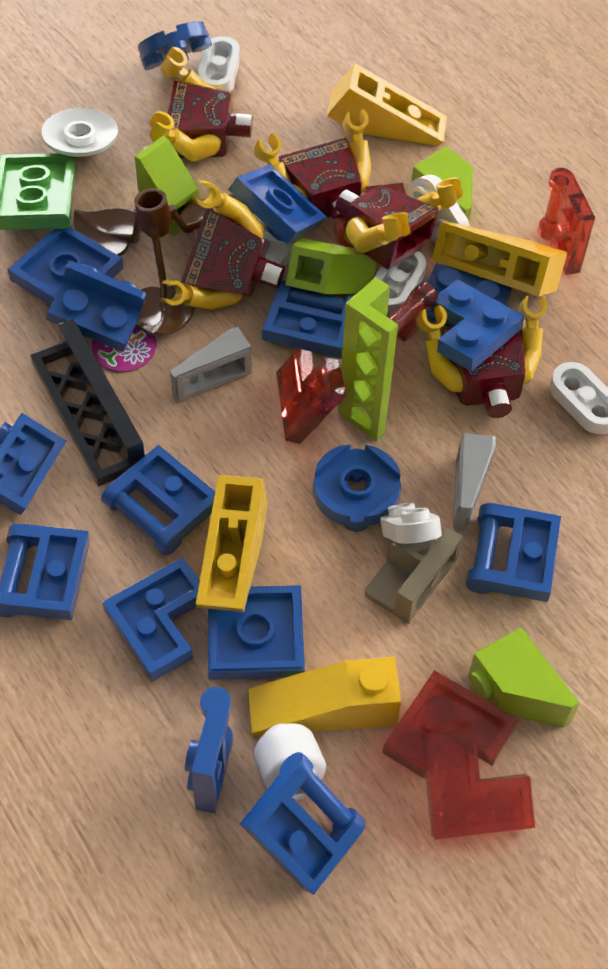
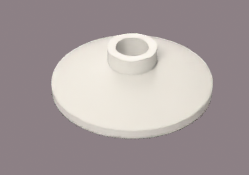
(79, 132)

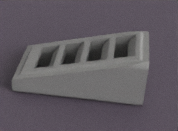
(212, 366)
(472, 466)

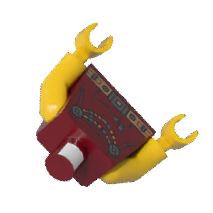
(197, 115)
(324, 169)
(392, 224)
(225, 256)
(500, 375)

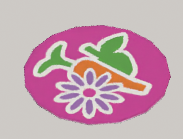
(136, 354)

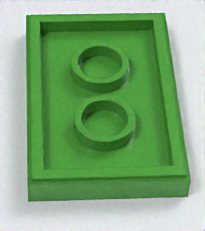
(36, 191)

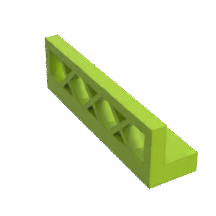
(368, 358)

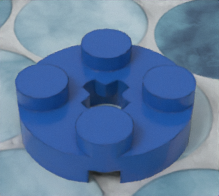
(188, 37)
(356, 508)

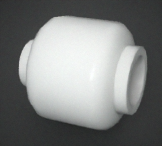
(282, 742)

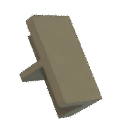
(413, 573)

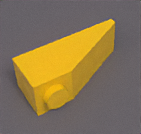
(389, 109)
(500, 258)
(232, 543)
(330, 698)

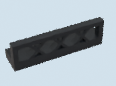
(99, 394)

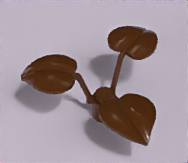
(119, 226)

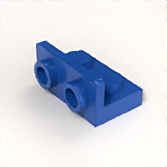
(98, 304)
(25, 459)

